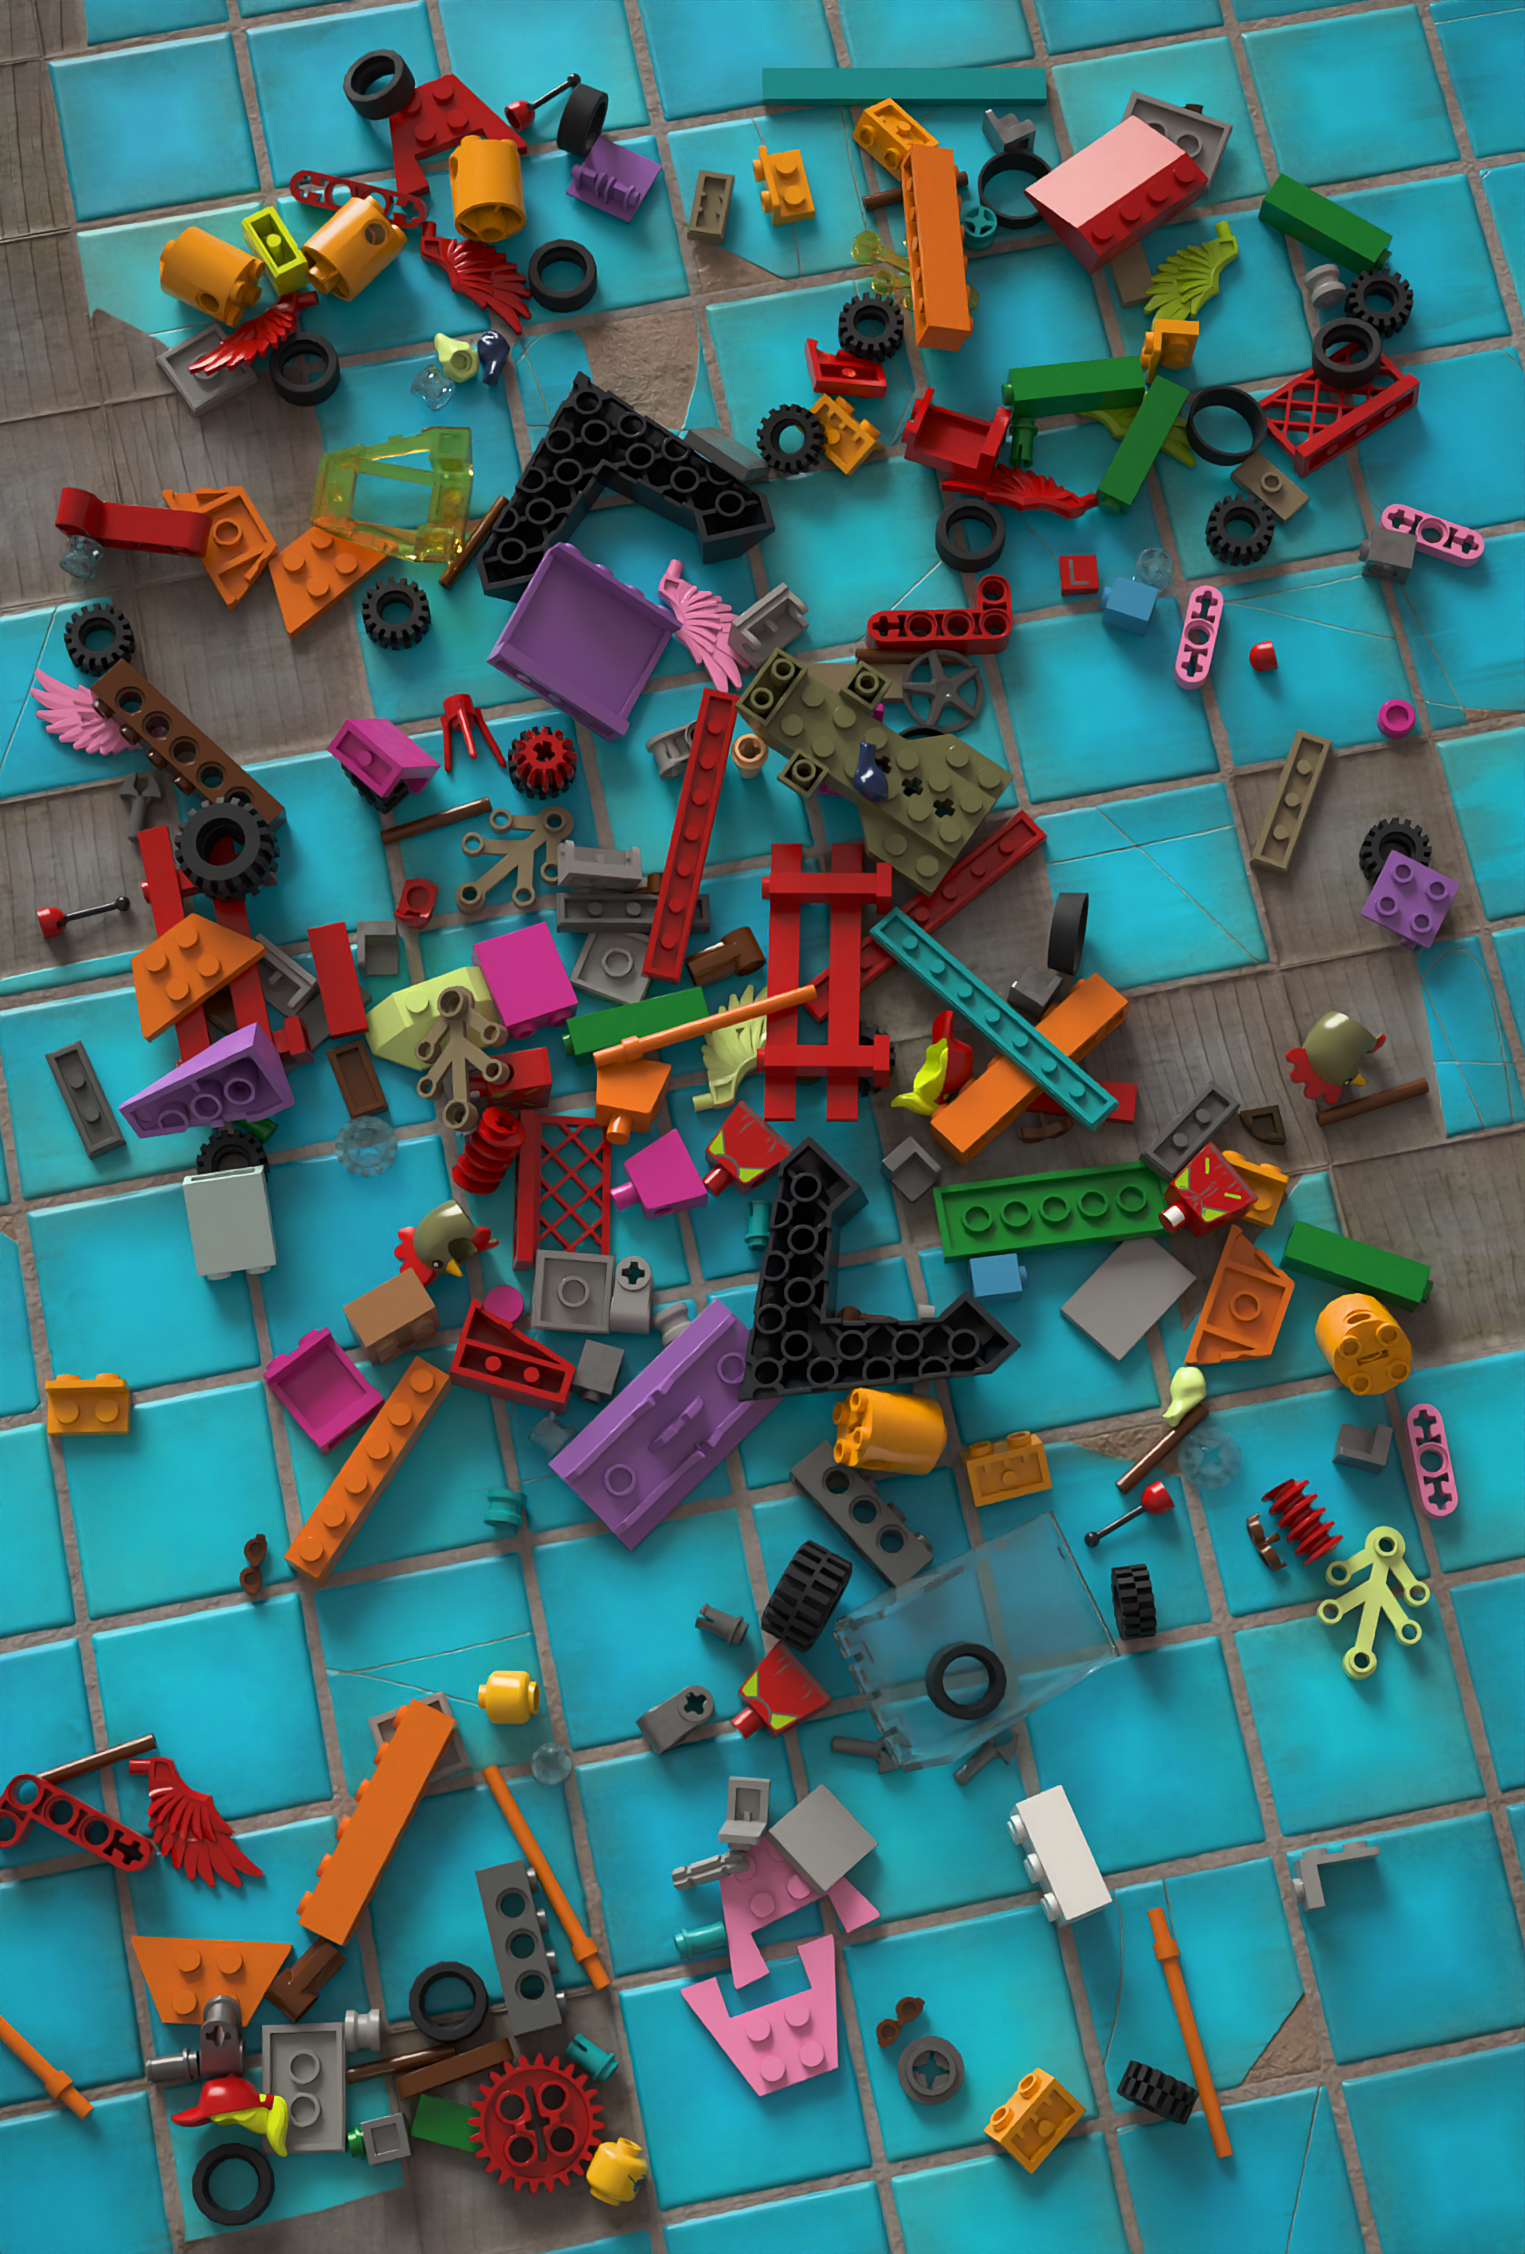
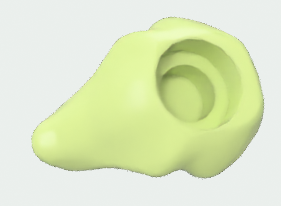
(457, 358)
(1186, 1391)

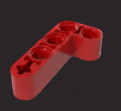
(132, 525)
(939, 622)
(77, 1829)

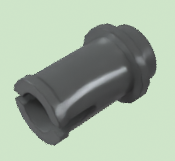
(724, 1625)
(173, 2066)

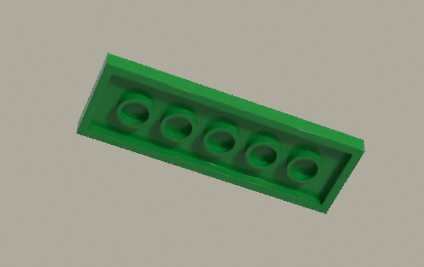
(1049, 1211)

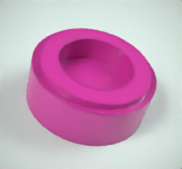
(1396, 719)
(505, 1303)

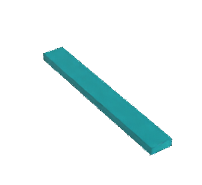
(904, 86)
(994, 1019)

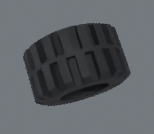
(212, 825)
(806, 1596)

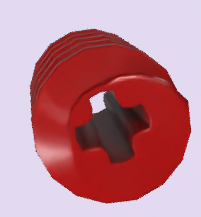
(489, 1152)
(1303, 1520)

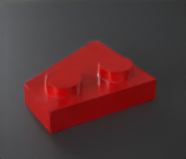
(844, 373)

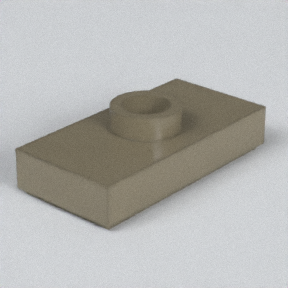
(711, 207)
(1267, 483)

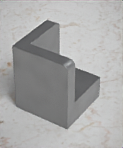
(1008, 132)
(378, 948)
(1034, 992)
(911, 1170)
(1363, 1447)
(387, 2139)

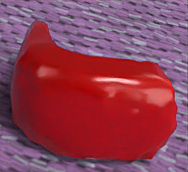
(417, 903)

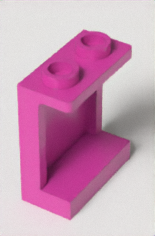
(382, 756)
(526, 980)
(323, 1390)

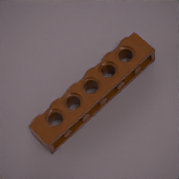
(126, 685)

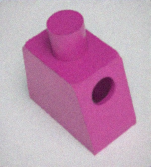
(661, 1180)

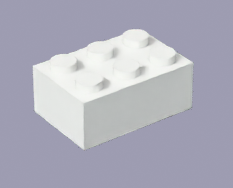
(1058, 1857)

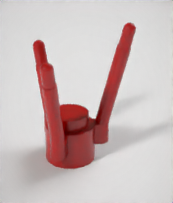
(461, 717)

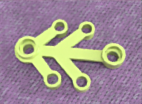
(1375, 1596)

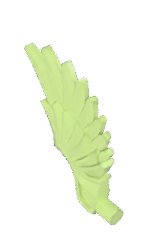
(731, 1054)

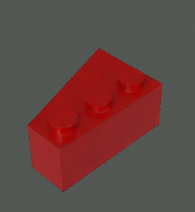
(509, 1364)

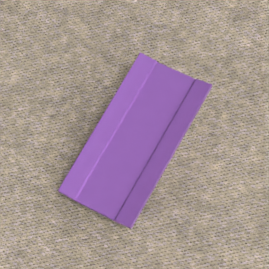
(665, 1428)

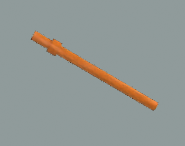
(633, 1048)
(583, 1948)
(1167, 1950)
(57, 2082)

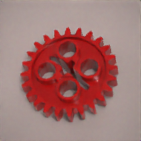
(573, 2113)

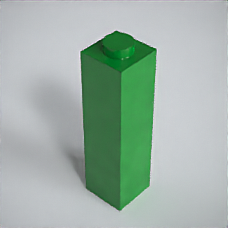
(1325, 226)
(1074, 387)
(1141, 446)
(608, 1027)
(1356, 1266)

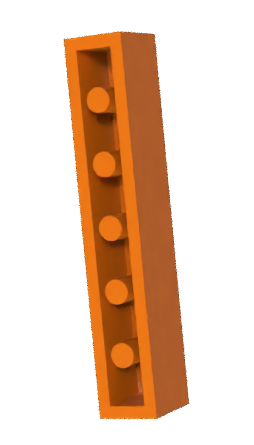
(935, 248)
(1004, 1091)
(368, 1471)
(378, 1822)

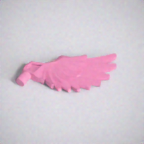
(704, 627)
(77, 720)

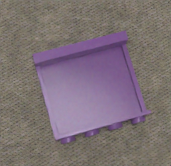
(583, 640)

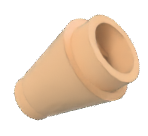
(749, 755)

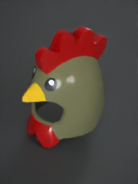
(1332, 1056)
(442, 1243)

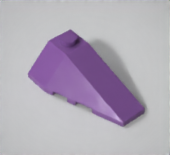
(222, 1084)

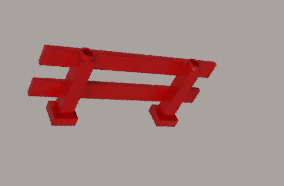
(165, 891)
(843, 1057)

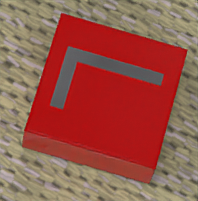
(1078, 574)

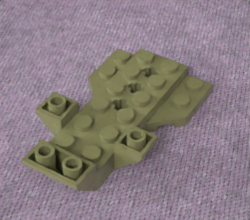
(822, 742)

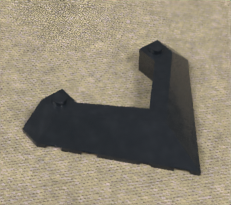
(603, 444)
(795, 1331)

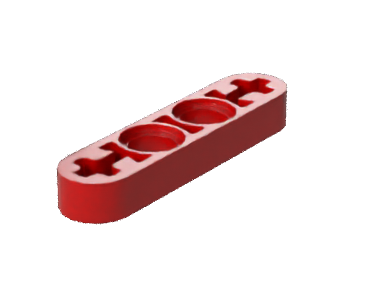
(357, 190)

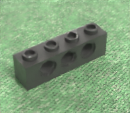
(892, 1568)
(495, 1887)

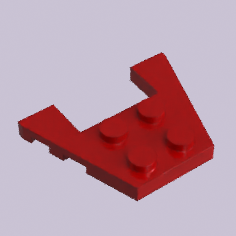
(436, 121)

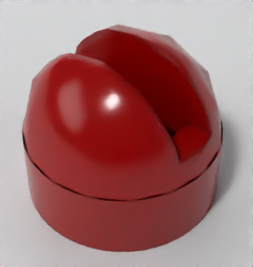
(1263, 657)

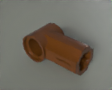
(734, 955)
(298, 1987)

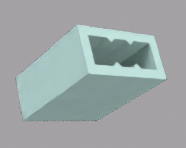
(230, 1222)

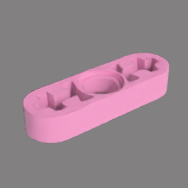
(1445, 528)
(1187, 648)
(1445, 1488)

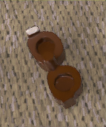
(1045, 1131)
(1263, 1544)
(255, 1552)
(906, 2011)

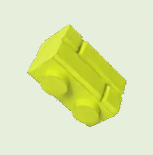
(274, 245)

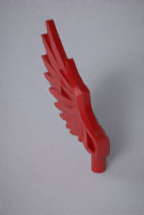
(479, 275)
(257, 334)
(1023, 492)
(190, 1825)

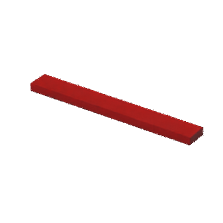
(690, 837)
(958, 889)

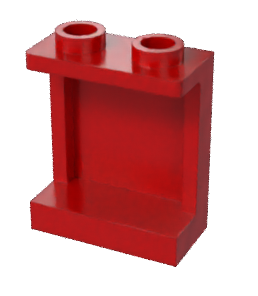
(954, 439)

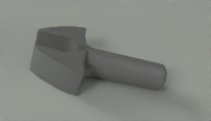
(139, 803)
(867, 1749)
(983, 1757)

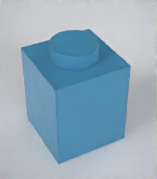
(1128, 605)
(996, 1279)

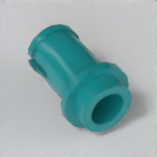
(758, 1225)
(700, 1940)
(592, 2058)

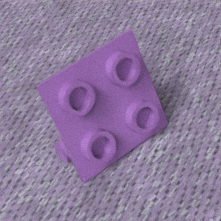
(613, 179)
(1410, 900)

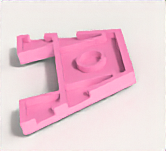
(770, 1893)
(785, 2038)

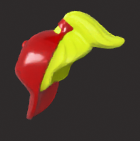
(944, 1072)
(239, 2102)

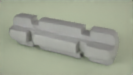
(710, 1869)

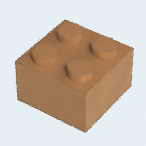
(392, 1317)

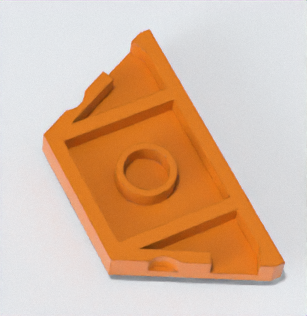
(237, 540)
(318, 574)
(187, 969)
(1241, 1306)
(192, 1971)

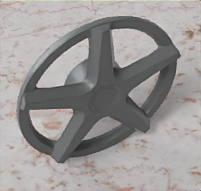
(943, 690)

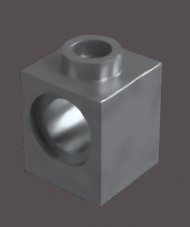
(1388, 555)
(598, 1372)

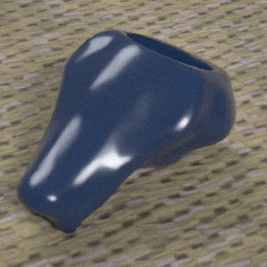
(493, 354)
(868, 777)

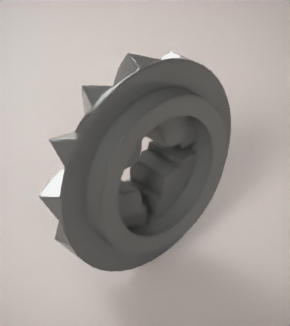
(945, 2057)

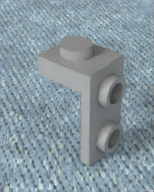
(746, 1812)
(1307, 1886)

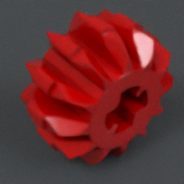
(549, 771)

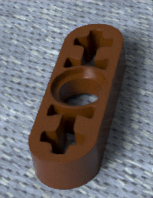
(453, 2069)

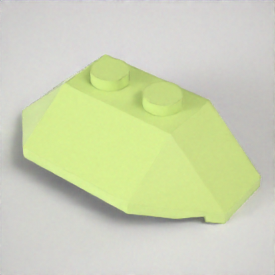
(410, 1014)

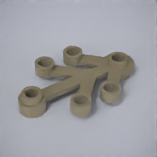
(517, 854)
(457, 1055)

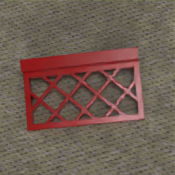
(1347, 430)
(529, 1183)

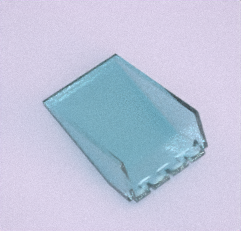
(1009, 1594)

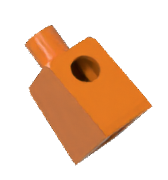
(630, 1096)

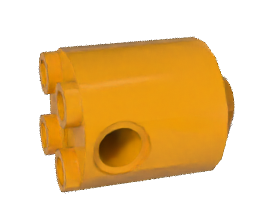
(487, 189)
(352, 249)
(210, 275)
(1363, 1344)
(889, 1431)

